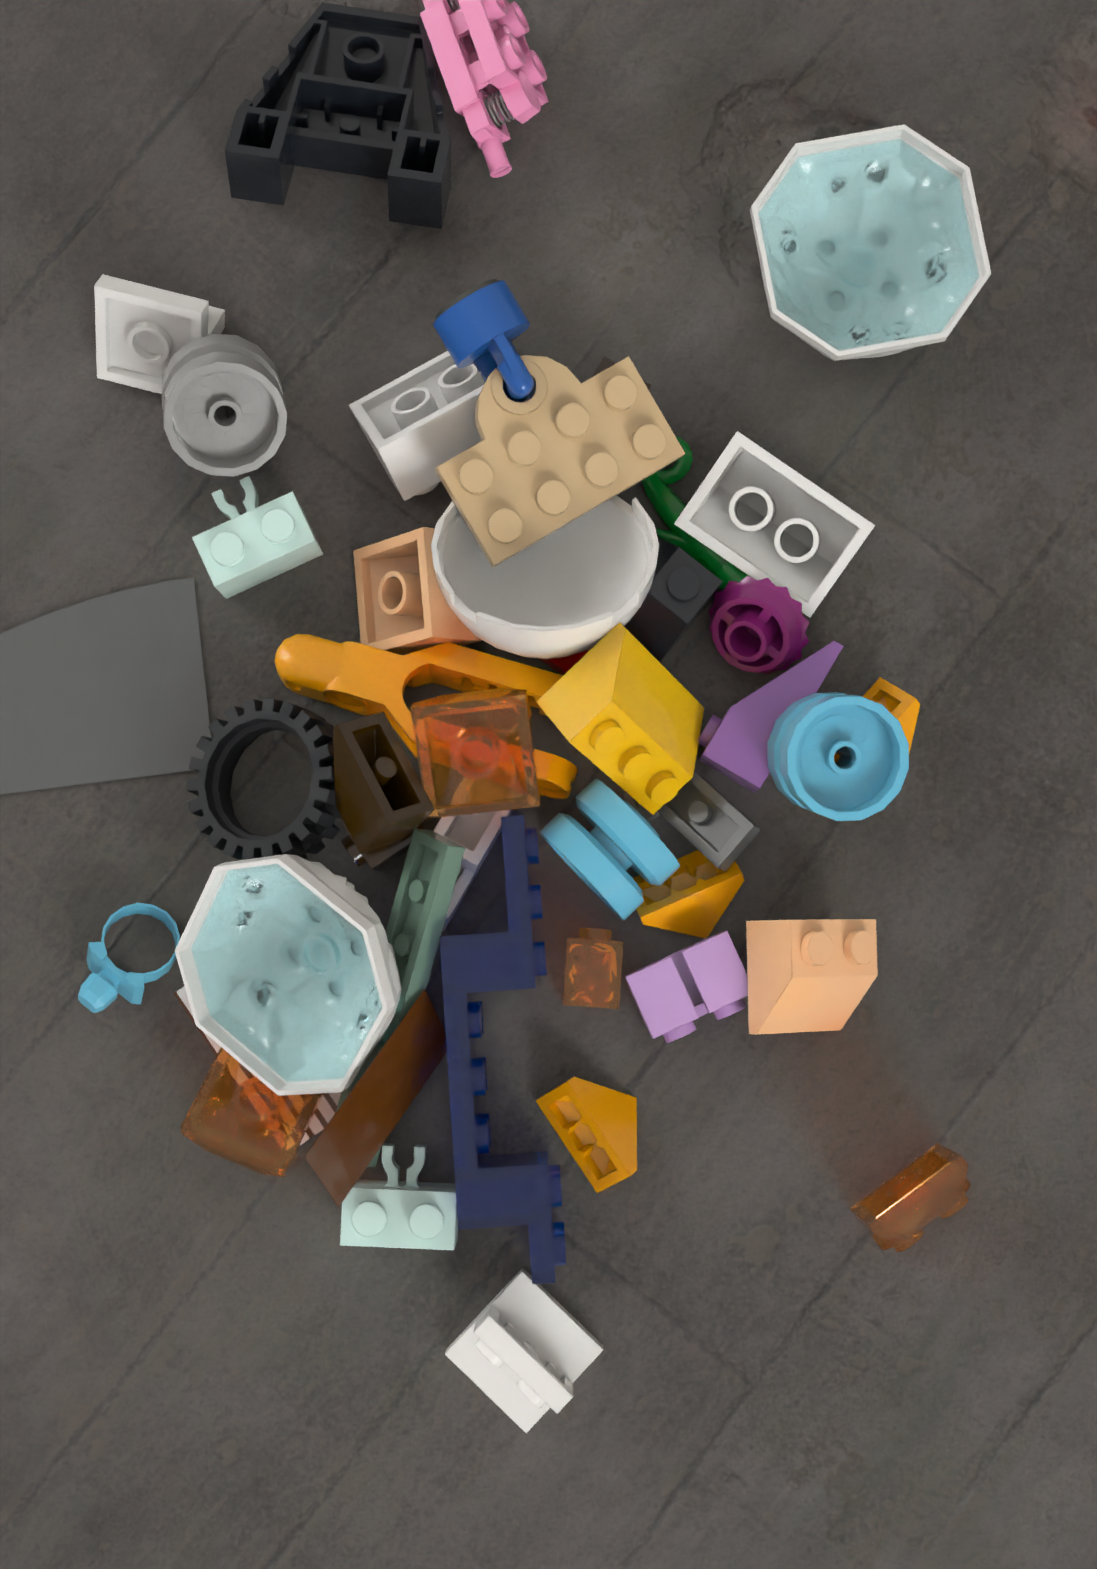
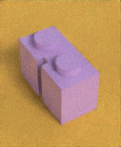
(689, 985)

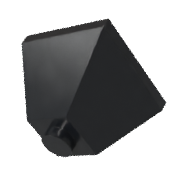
(674, 601)

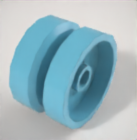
(869, 764)
(616, 842)

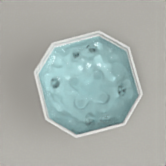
(870, 243)
(289, 972)

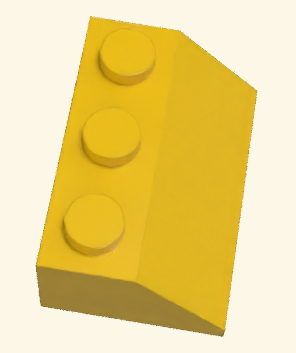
(629, 718)

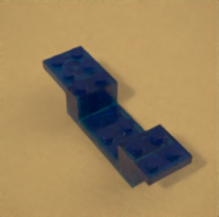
(503, 1186)

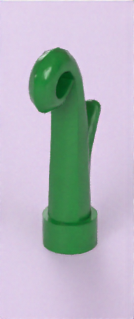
(670, 507)

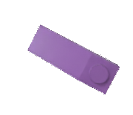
(739, 740)

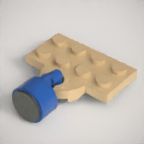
(546, 438)

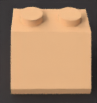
(401, 598)
(808, 973)

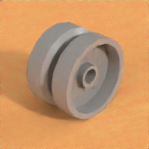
(223, 405)

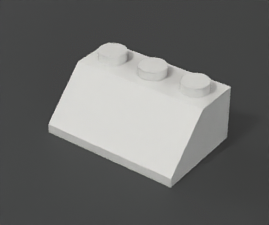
(421, 421)
(774, 522)

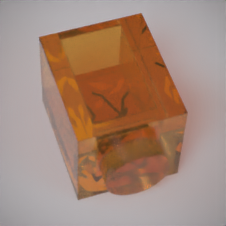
(593, 969)

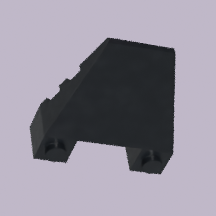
(350, 101)

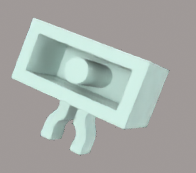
(256, 543)
(399, 1211)

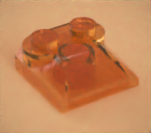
(476, 751)
(246, 1119)
(914, 1198)

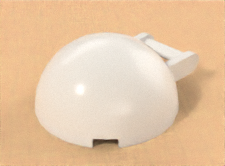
(556, 592)

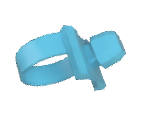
(106, 979)

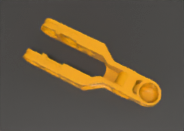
(374, 681)

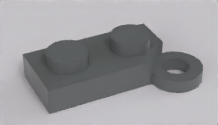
(706, 821)

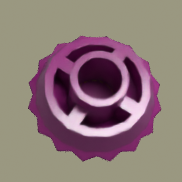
(758, 626)

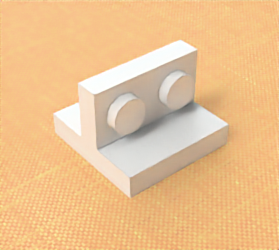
(143, 328)
(525, 1351)

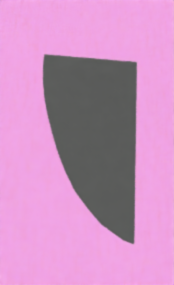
(103, 690)

